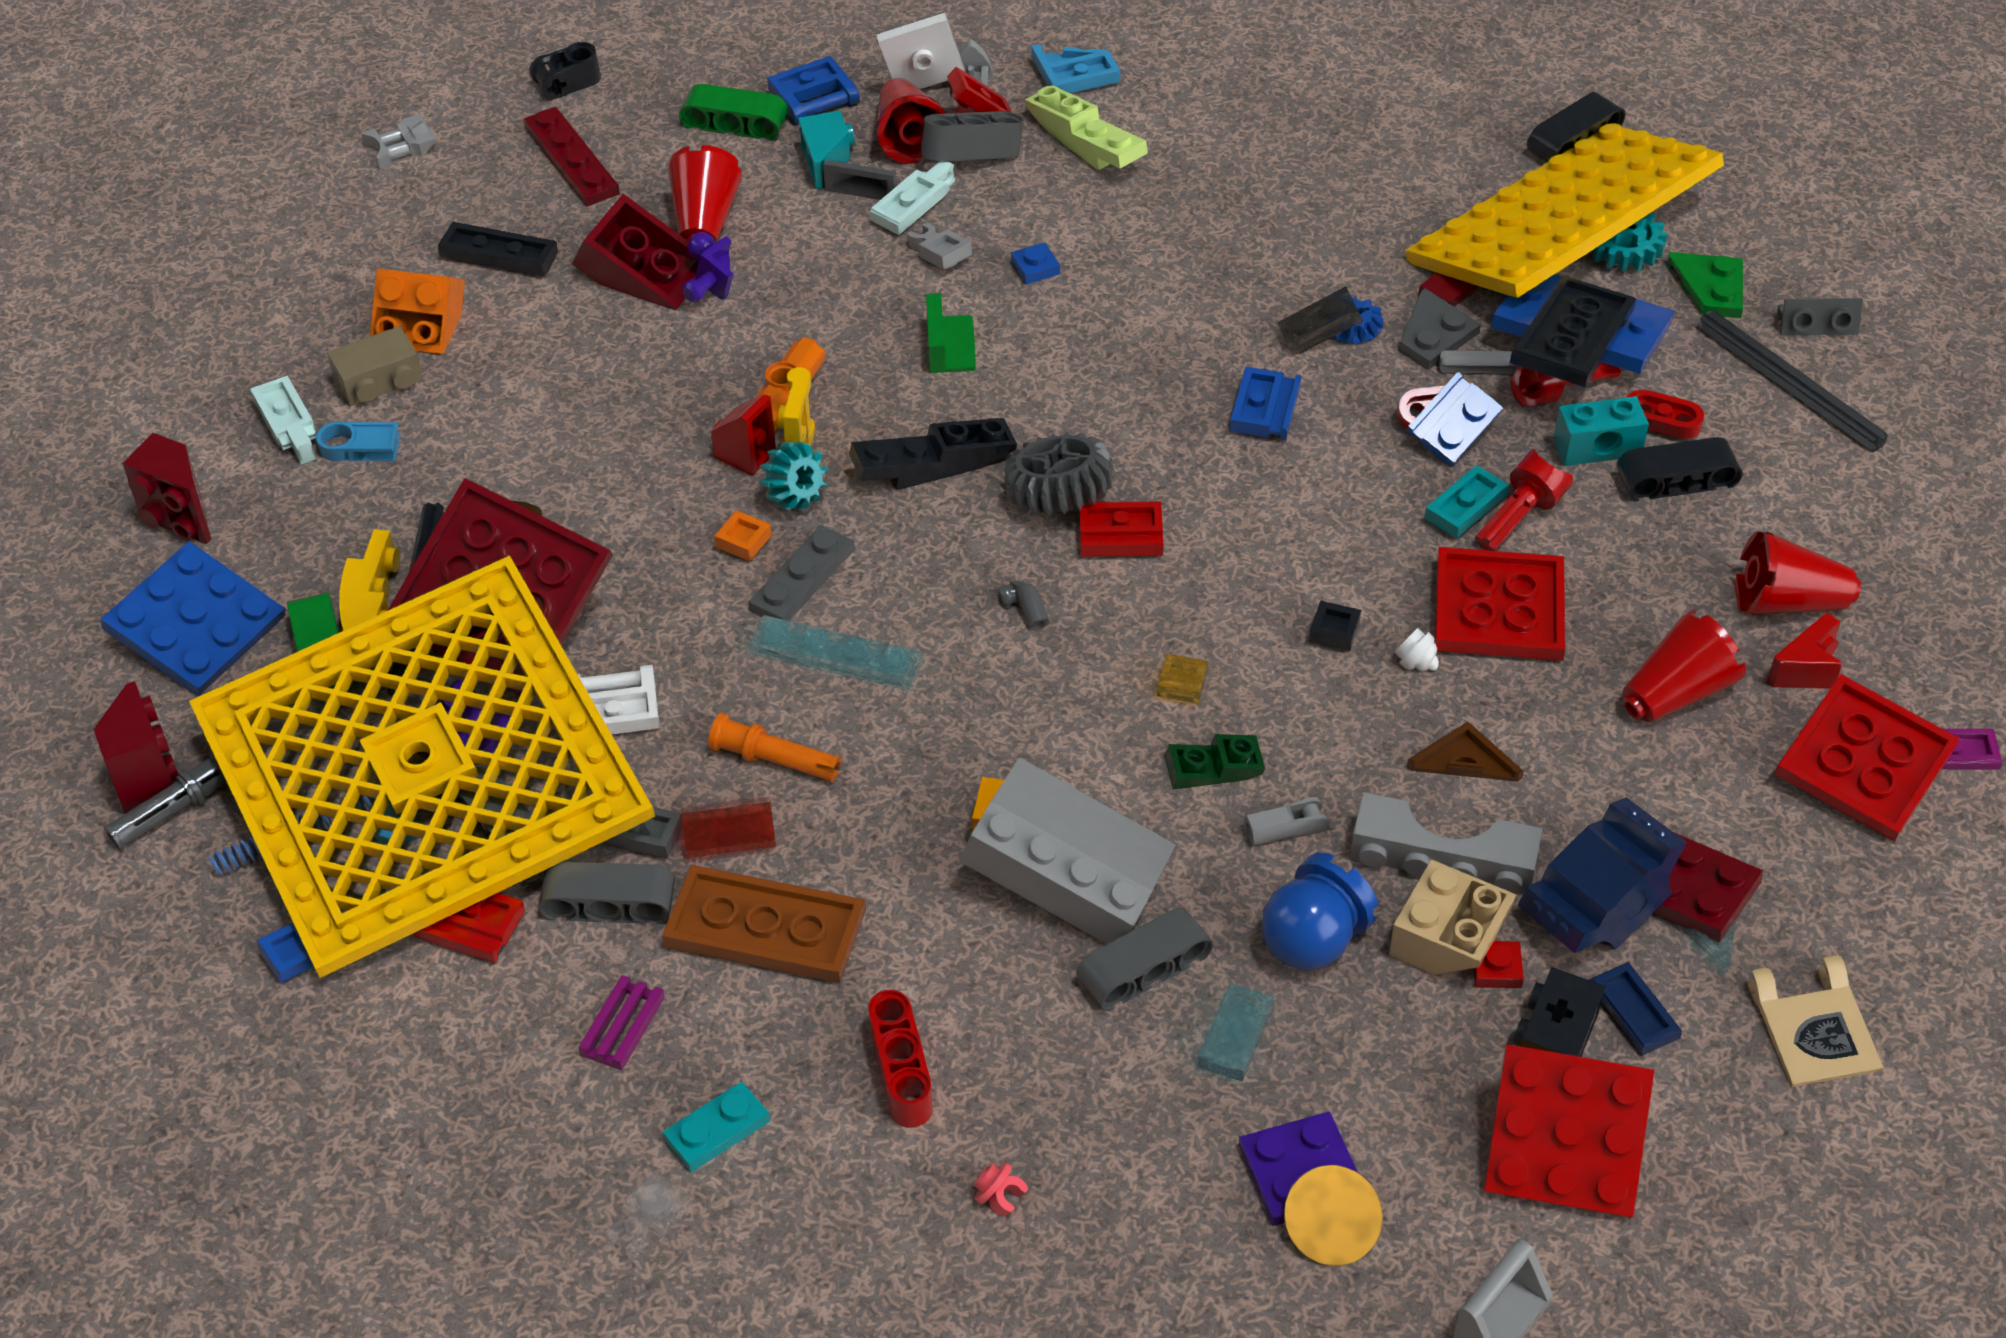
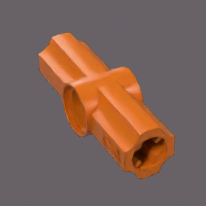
(802, 354)

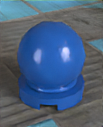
(1317, 913)

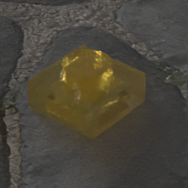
(1182, 678)

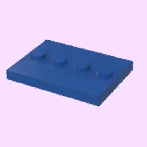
(1631, 347)

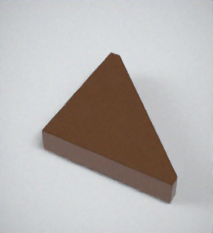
(1466, 754)

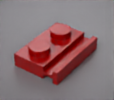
(1121, 529)
(478, 928)

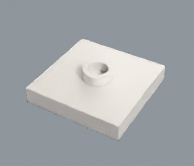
(921, 51)

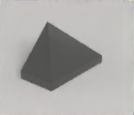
(858, 180)

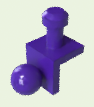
(713, 267)

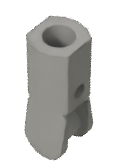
(1281, 822)

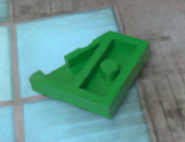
(1711, 281)

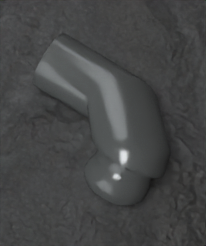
(1027, 598)

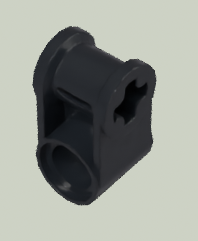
(569, 70)

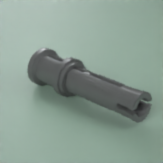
(188, 783)

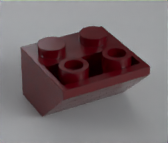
(167, 488)
(134, 748)

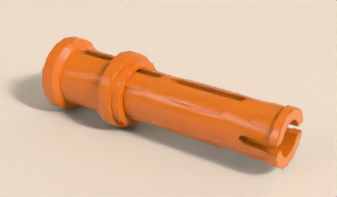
(755, 743)

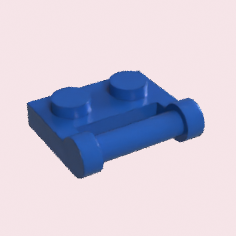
(812, 81)

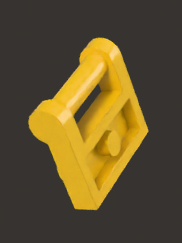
(795, 415)

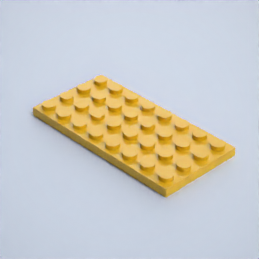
(1563, 209)

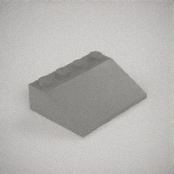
(1067, 852)

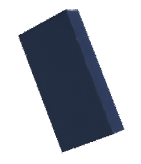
(1636, 1009)

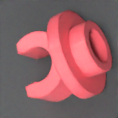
(992, 1184)

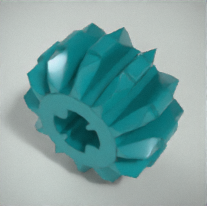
(794, 475)

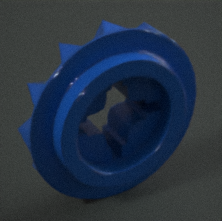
(1368, 328)

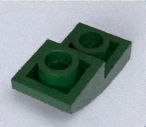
(1224, 761)

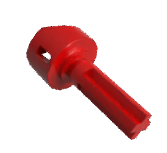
(1549, 388)
(1534, 484)

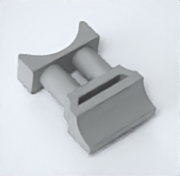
(410, 138)

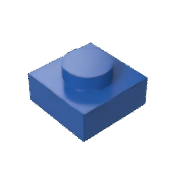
(1035, 263)
(285, 953)

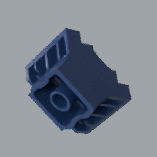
(1606, 879)

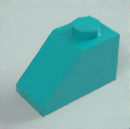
(822, 139)

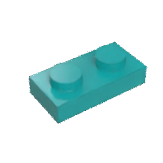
(1466, 501)
(716, 1126)

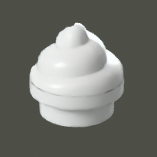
(1418, 652)

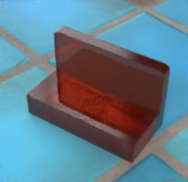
(728, 827)

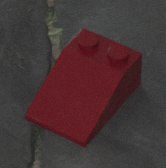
(637, 255)

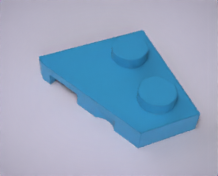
(1076, 68)

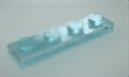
(836, 653)

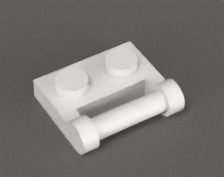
(625, 699)

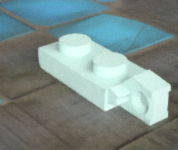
(913, 197)
(286, 417)

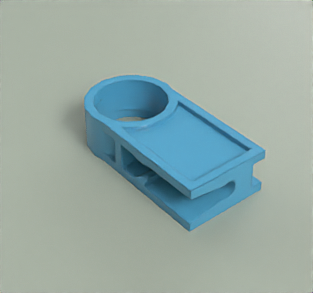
(367, 441)

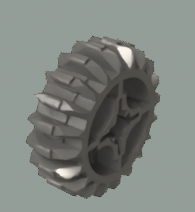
(1058, 473)

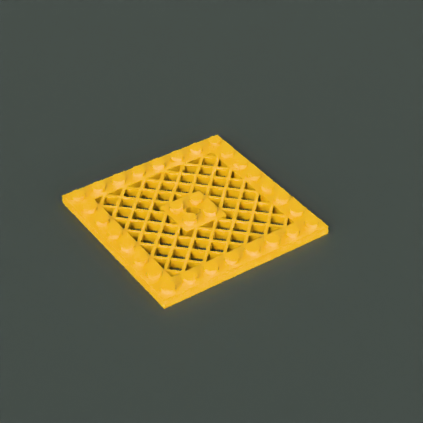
(455, 882)

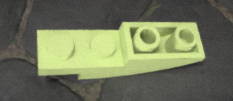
(1080, 129)

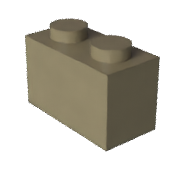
(375, 366)

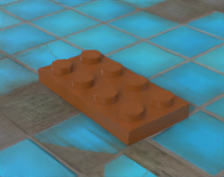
(764, 923)

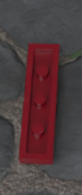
(571, 156)

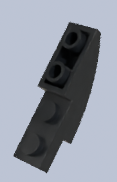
(943, 453)

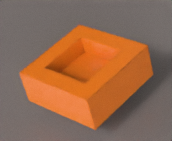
(743, 535)

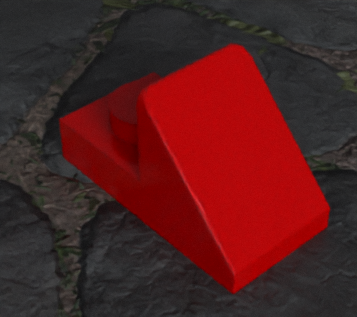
(974, 95)
(1809, 658)

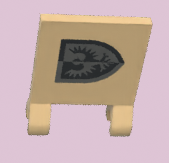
(1818, 1032)

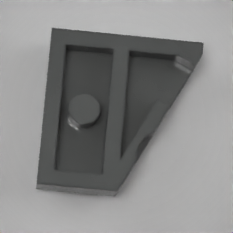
(1435, 328)

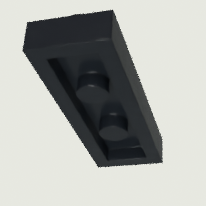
(498, 248)

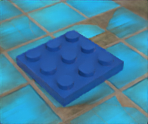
(192, 618)

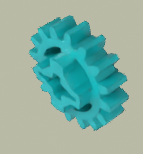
(1634, 245)

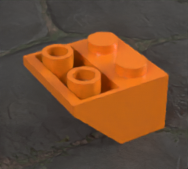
(419, 303)

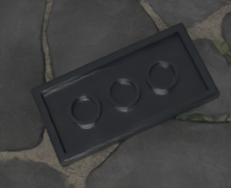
(1573, 331)

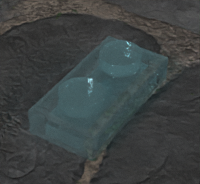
(1235, 1032)

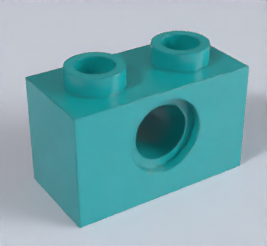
(1599, 430)

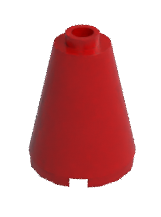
(902, 119)
(703, 189)
(1791, 579)
(1684, 668)

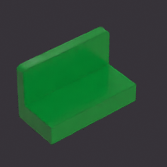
(949, 339)

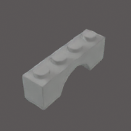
(1393, 838)

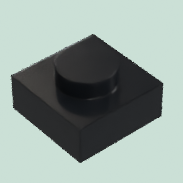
(1335, 625)

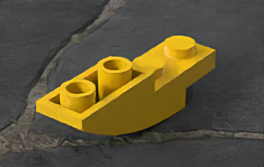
(366, 582)

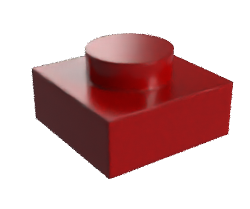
(1501, 966)

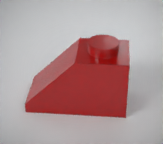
(745, 435)

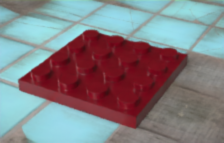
(487, 527)

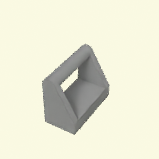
(1507, 1299)

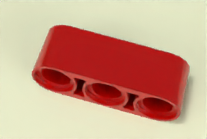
(900, 1040)

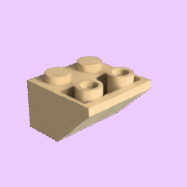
(1449, 921)

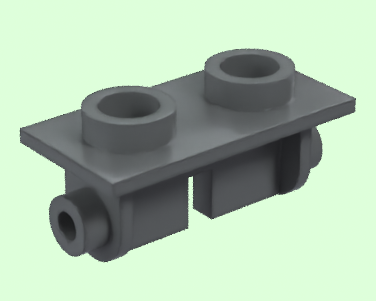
(1820, 316)

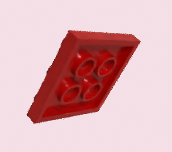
(1500, 603)
(1867, 757)
(1569, 1130)

